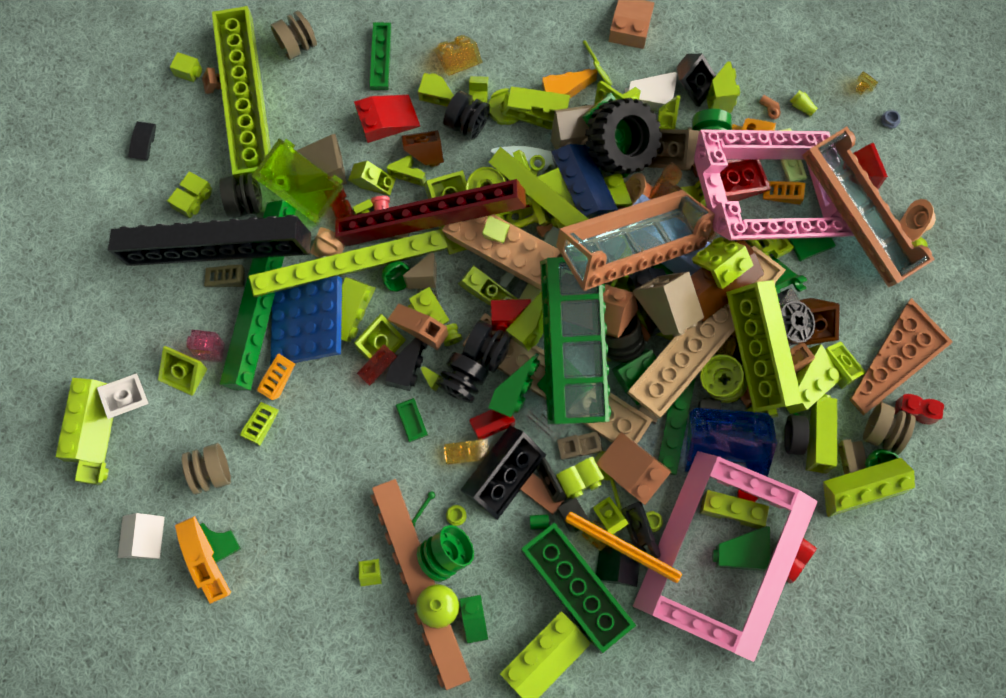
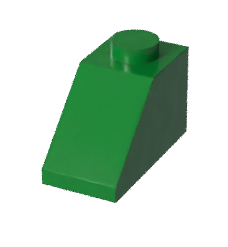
(473, 619)

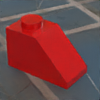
(506, 311)

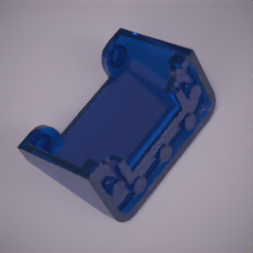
(732, 435)

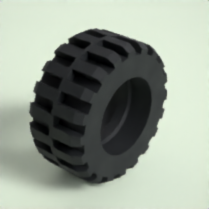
(644, 136)

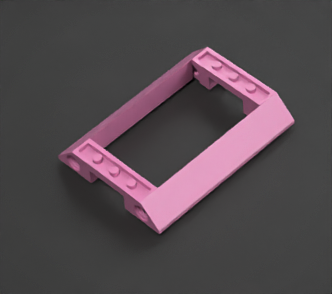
(710, 159)
(801, 507)

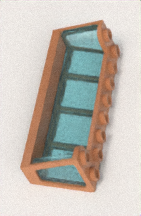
(864, 209)
(634, 238)

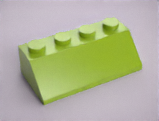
(84, 425)
(868, 486)
(545, 657)

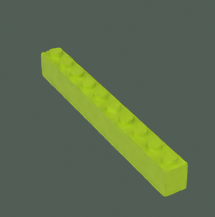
(347, 262)

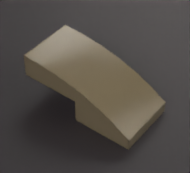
(580, 445)

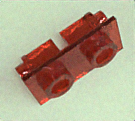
(342, 207)
(377, 364)

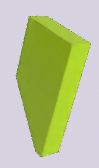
(668, 113)

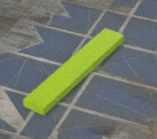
(536, 188)

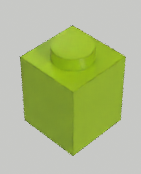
(186, 67)

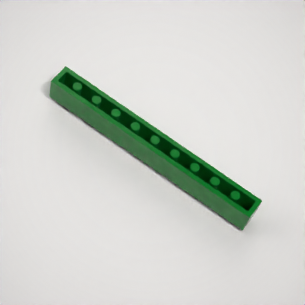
(252, 317)

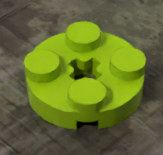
(496, 106)

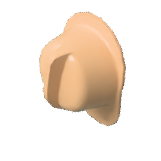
(636, 187)
(919, 214)
(326, 244)

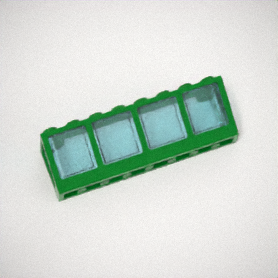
(573, 347)

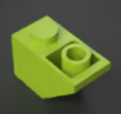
(371, 178)

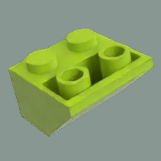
(724, 90)

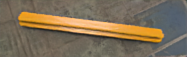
(623, 547)

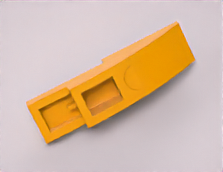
(199, 560)

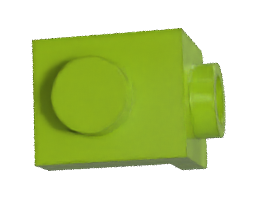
(91, 472)

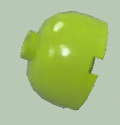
(437, 606)

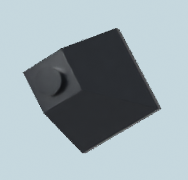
(695, 76)

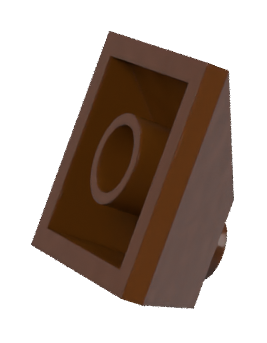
(424, 147)
(826, 320)

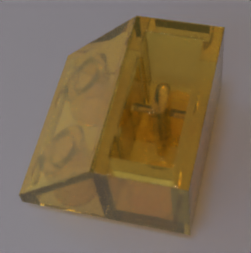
(458, 54)

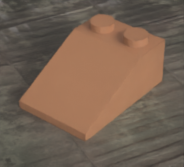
(631, 22)
(633, 468)

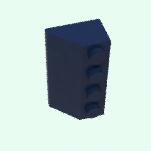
(583, 180)

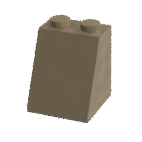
(326, 156)
(671, 302)

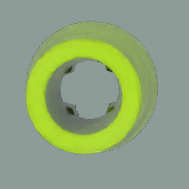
(803, 103)

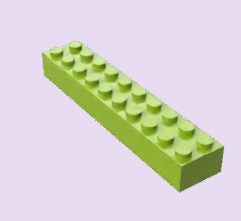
(241, 89)

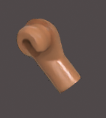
(772, 107)

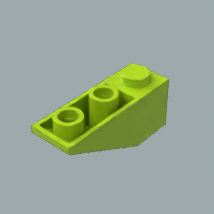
(483, 286)

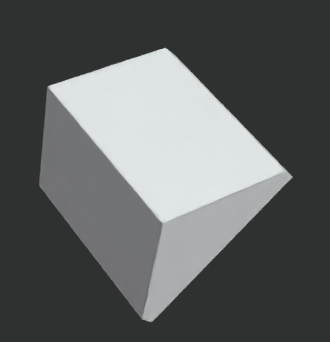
(122, 396)
(141, 536)

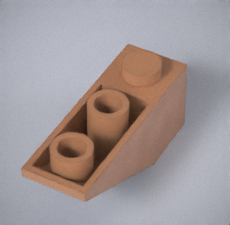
(419, 325)

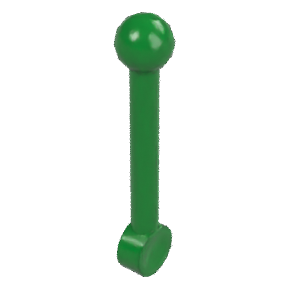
(431, 495)

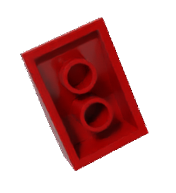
(386, 116)
(743, 179)

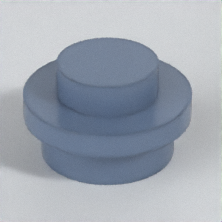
(890, 119)

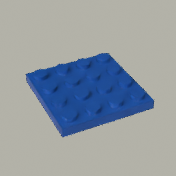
(307, 321)

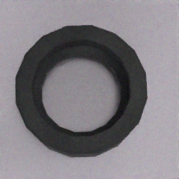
(796, 435)

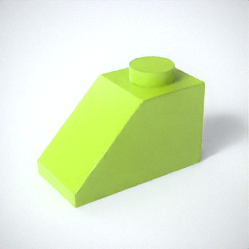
(434, 90)

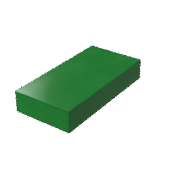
(411, 420)

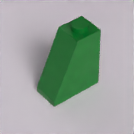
(744, 552)

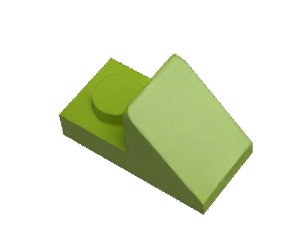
(479, 88)
(402, 170)
(610, 515)

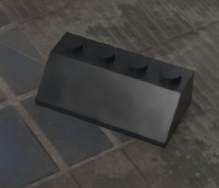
(503, 472)

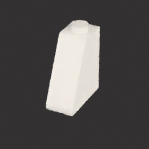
(655, 90)

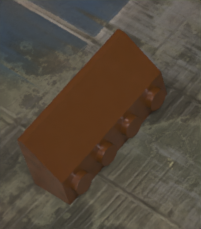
(714, 298)

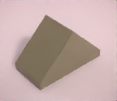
(422, 274)

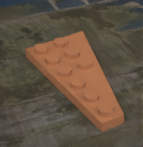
(908, 348)

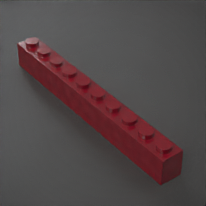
(431, 213)

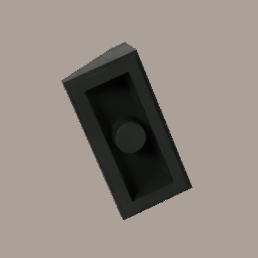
(550, 481)

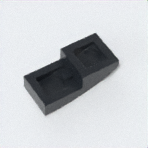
(141, 140)

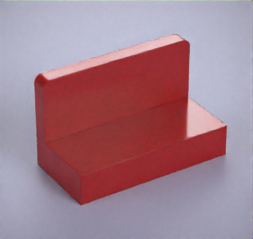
(490, 423)

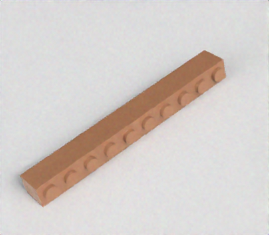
(405, 541)

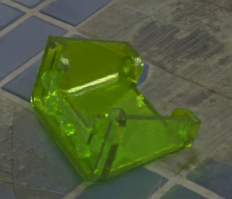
(298, 181)

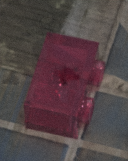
(206, 345)

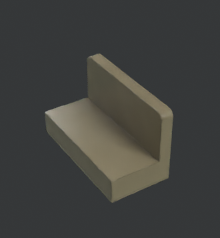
(852, 456)

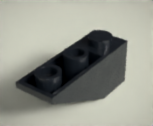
(403, 368)

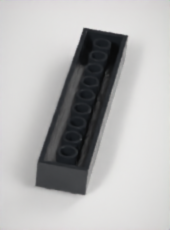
(210, 241)

